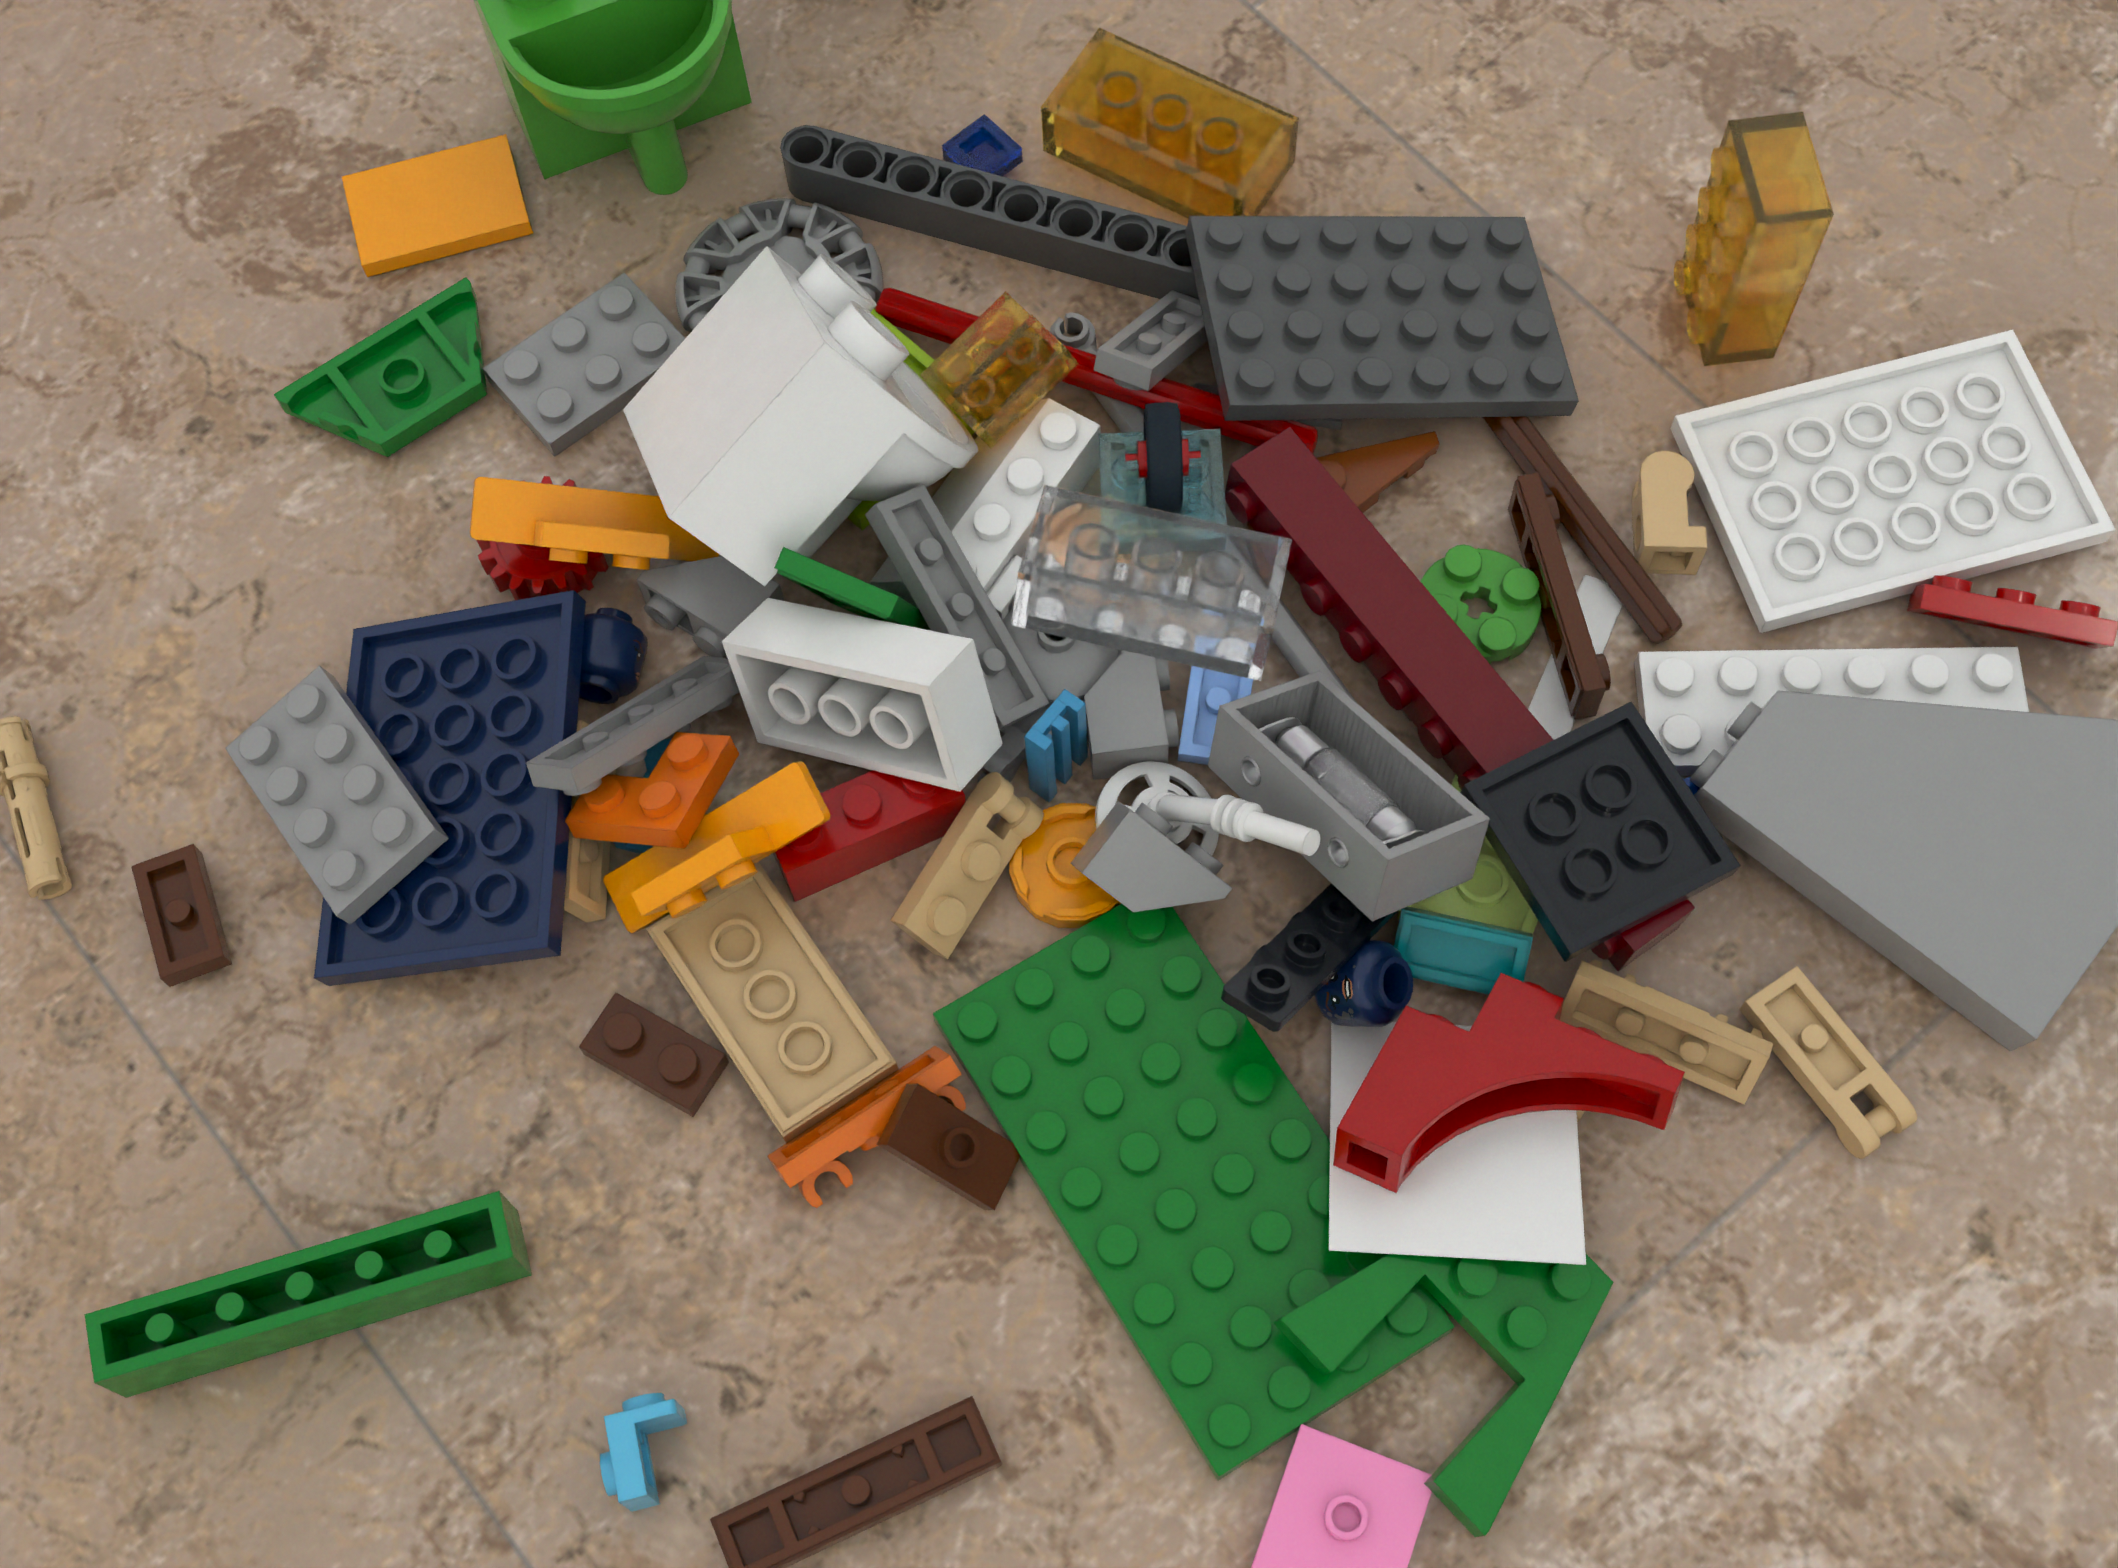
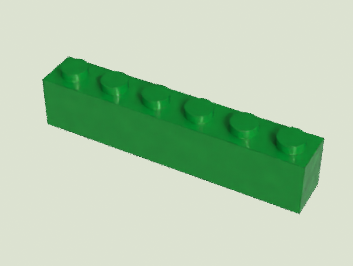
(306, 1295)

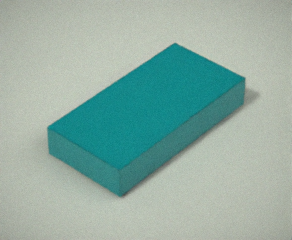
(1460, 950)

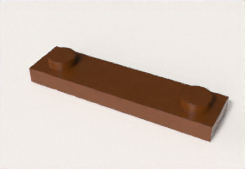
(1580, 669)
(858, 1490)

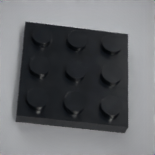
(1599, 831)

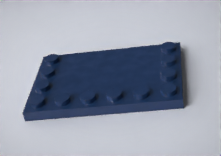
(460, 714)

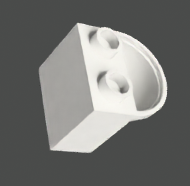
(788, 416)

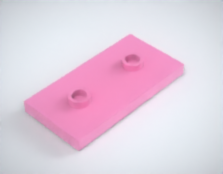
(1342, 1508)

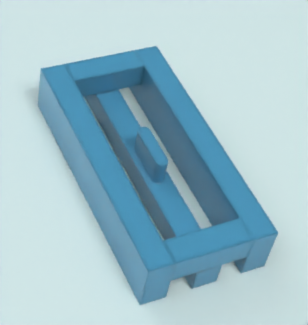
(1053, 754)

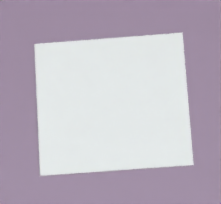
(1483, 1195)

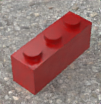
(867, 826)

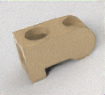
(1660, 517)

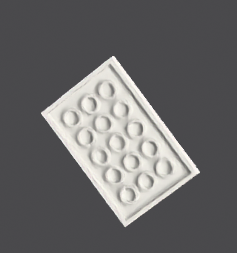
(1889, 479)

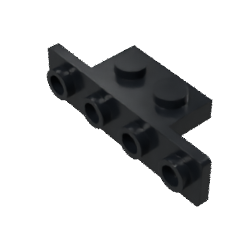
(1300, 959)

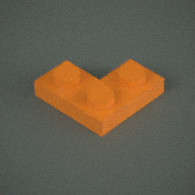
(666, 804)

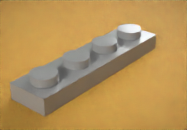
(954, 598)
(634, 727)

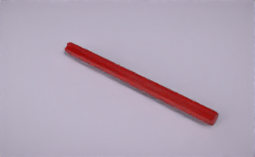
(1195, 405)

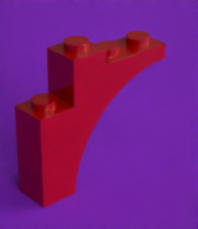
(1513, 1061)

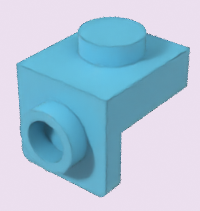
(628, 1464)

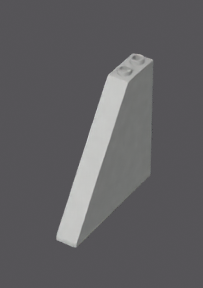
(1937, 837)

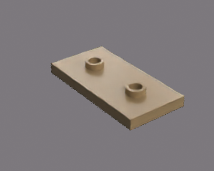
(773, 1003)

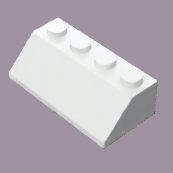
(1000, 488)

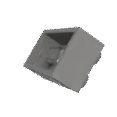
(1381, 812)

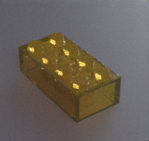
(1167, 131)
(1753, 238)

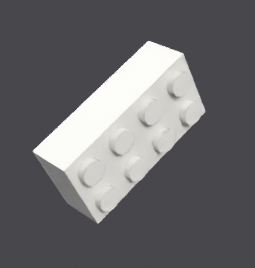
(864, 692)

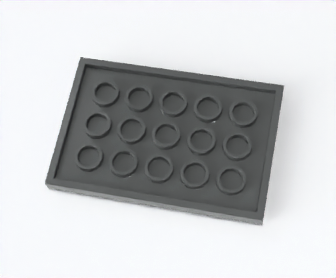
(1377, 318)

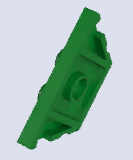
(398, 377)

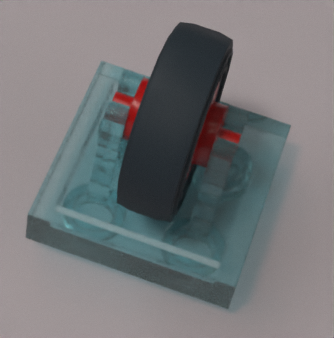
(1165, 466)

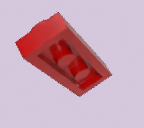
(2013, 612)

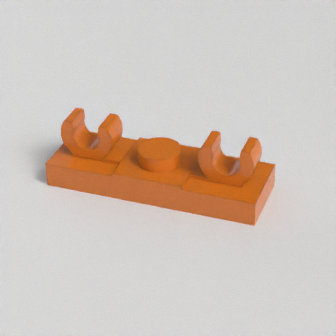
(860, 1123)

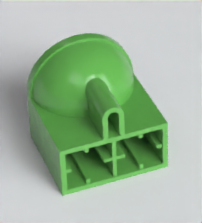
(615, 77)

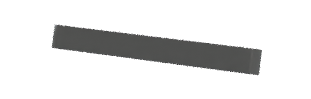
(988, 212)

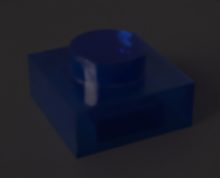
(983, 148)

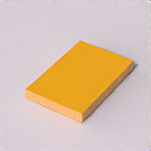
(436, 205)

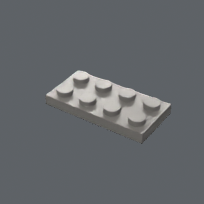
(336, 795)

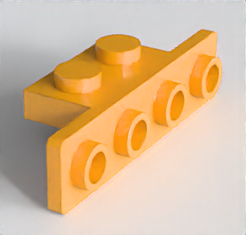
(579, 522)
(720, 850)

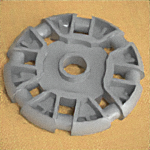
(769, 224)

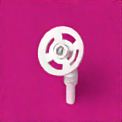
(1202, 813)

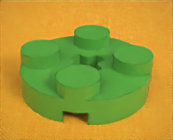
(1499, 581)

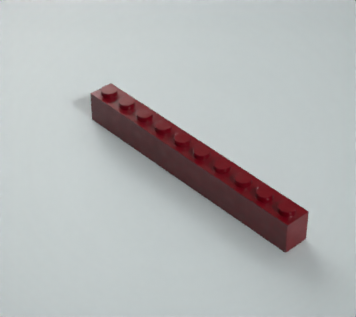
(1399, 631)

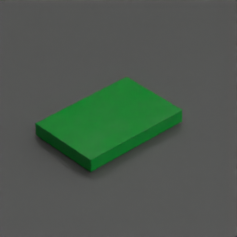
(847, 591)

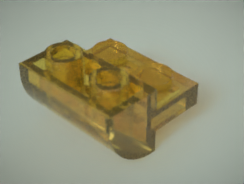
(999, 369)

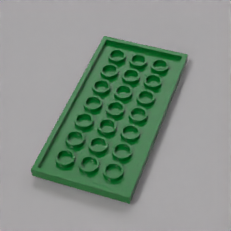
(1177, 1172)

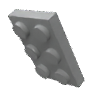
(585, 363)

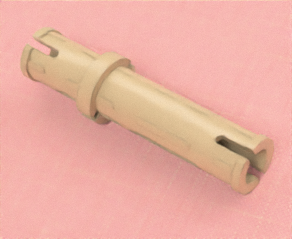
(24, 788)

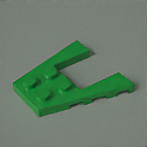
(1521, 1315)

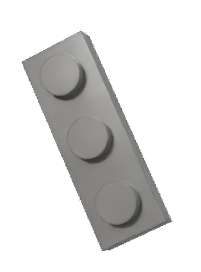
(1153, 343)

